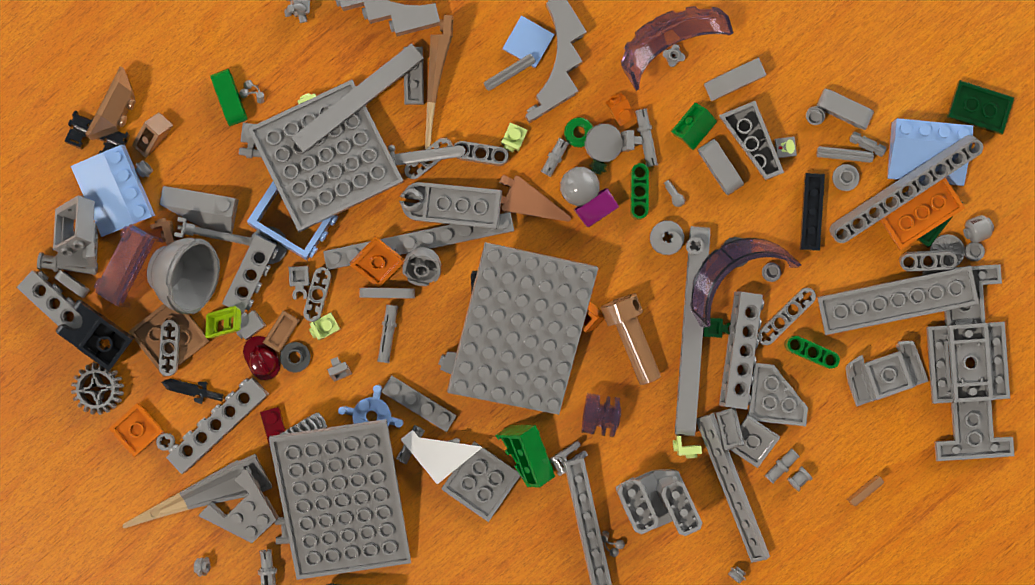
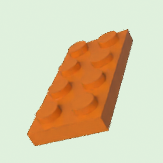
(922, 214)

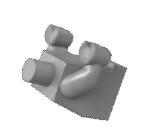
(299, 8)

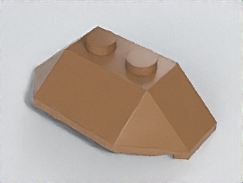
(113, 108)

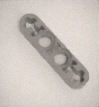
(788, 319)

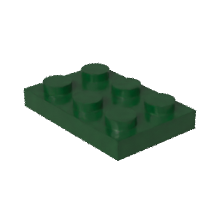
(980, 107)

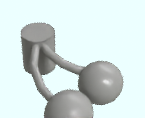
(244, 92)
(619, 544)

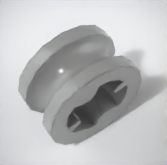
(695, 240)
(168, 436)

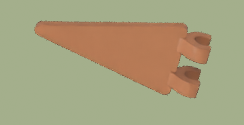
(528, 201)

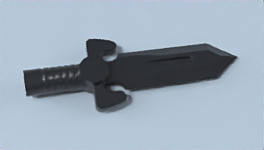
(192, 390)

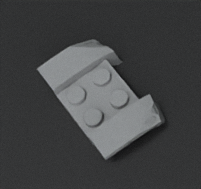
(886, 374)

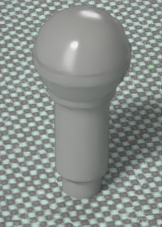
(677, 199)

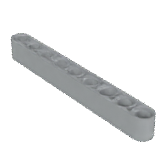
(915, 188)

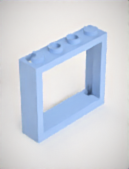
(259, 212)

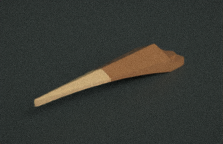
(438, 51)

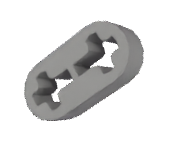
(71, 283)

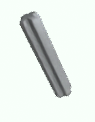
(509, 72)
(845, 154)

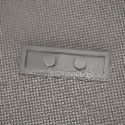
(414, 84)

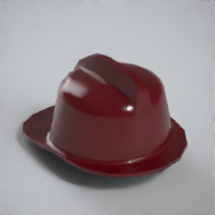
(261, 358)

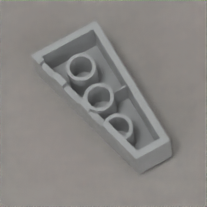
(751, 134)

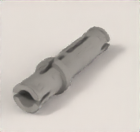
(647, 140)
(387, 333)

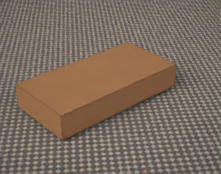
(281, 331)
(865, 490)

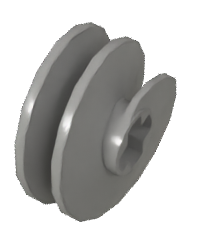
(676, 241)

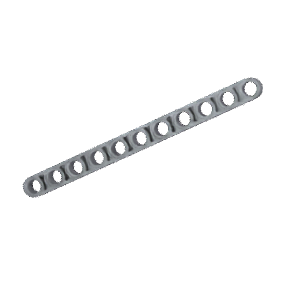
(691, 343)

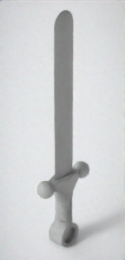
(426, 155)

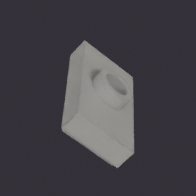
(730, 429)

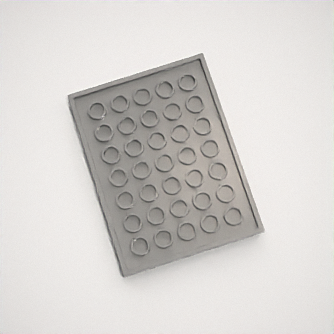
(522, 328)
(340, 499)

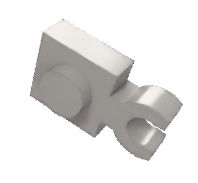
(299, 278)

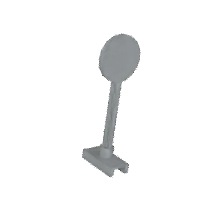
(190, 229)

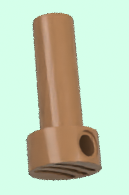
(624, 314)

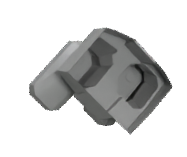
(657, 500)

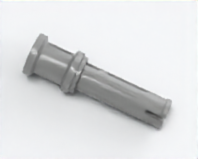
(41, 263)

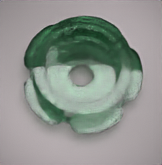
(598, 167)

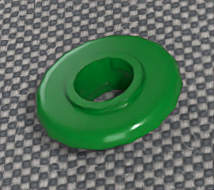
(569, 129)

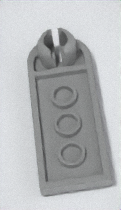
(452, 204)

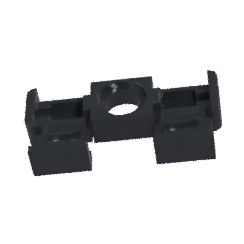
(80, 127)

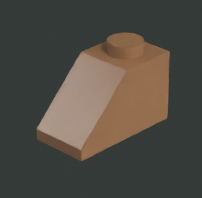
(152, 134)

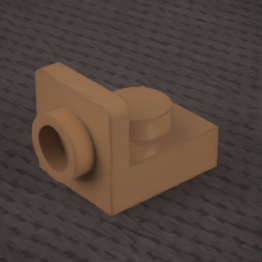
(168, 230)

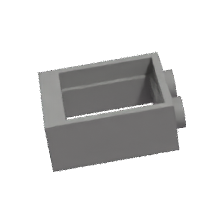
(81, 210)

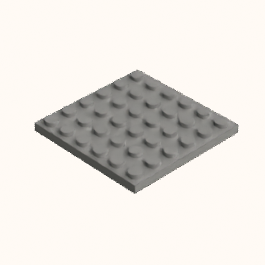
(336, 171)

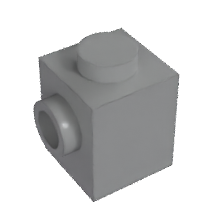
(250, 325)

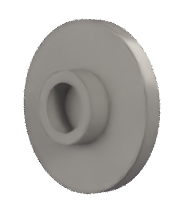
(845, 177)

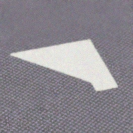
(438, 456)

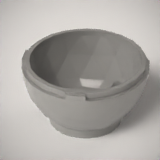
(184, 274)

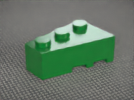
(528, 452)

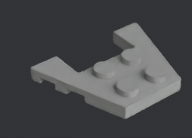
(249, 516)

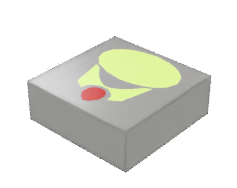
(785, 147)

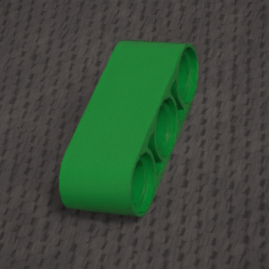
(229, 97)
(639, 182)
(821, 352)

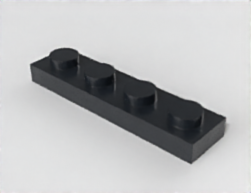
(812, 211)

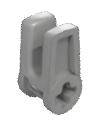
(561, 456)

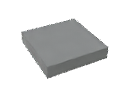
(757, 441)

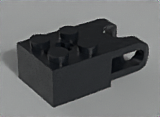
(90, 335)

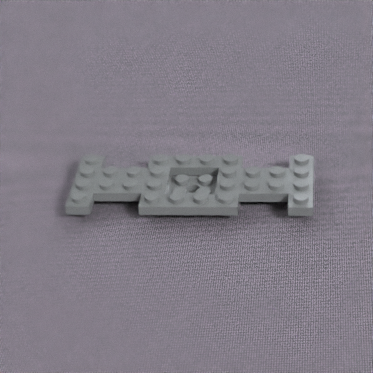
(970, 388)

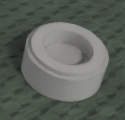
(974, 251)

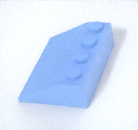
(919, 141)
(115, 188)

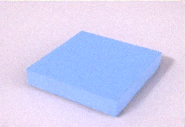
(528, 39)

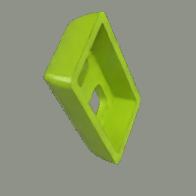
(226, 314)

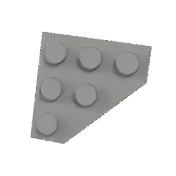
(774, 398)

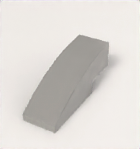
(735, 79)

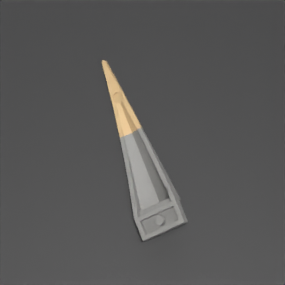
(214, 488)

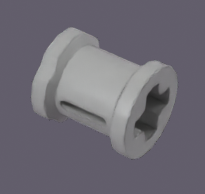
(799, 479)

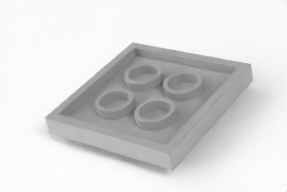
(481, 483)

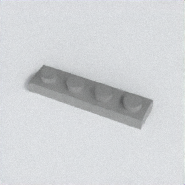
(419, 403)

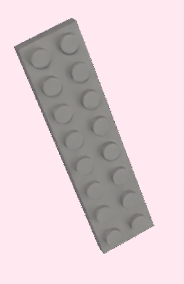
(898, 300)

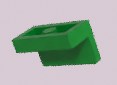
(694, 125)

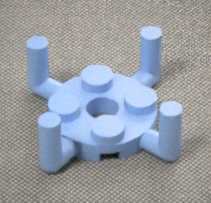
(371, 404)

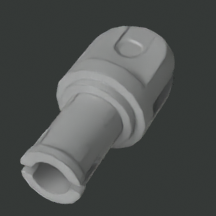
(267, 570)

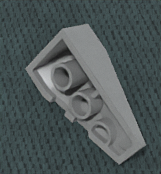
(201, 208)

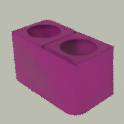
(597, 208)

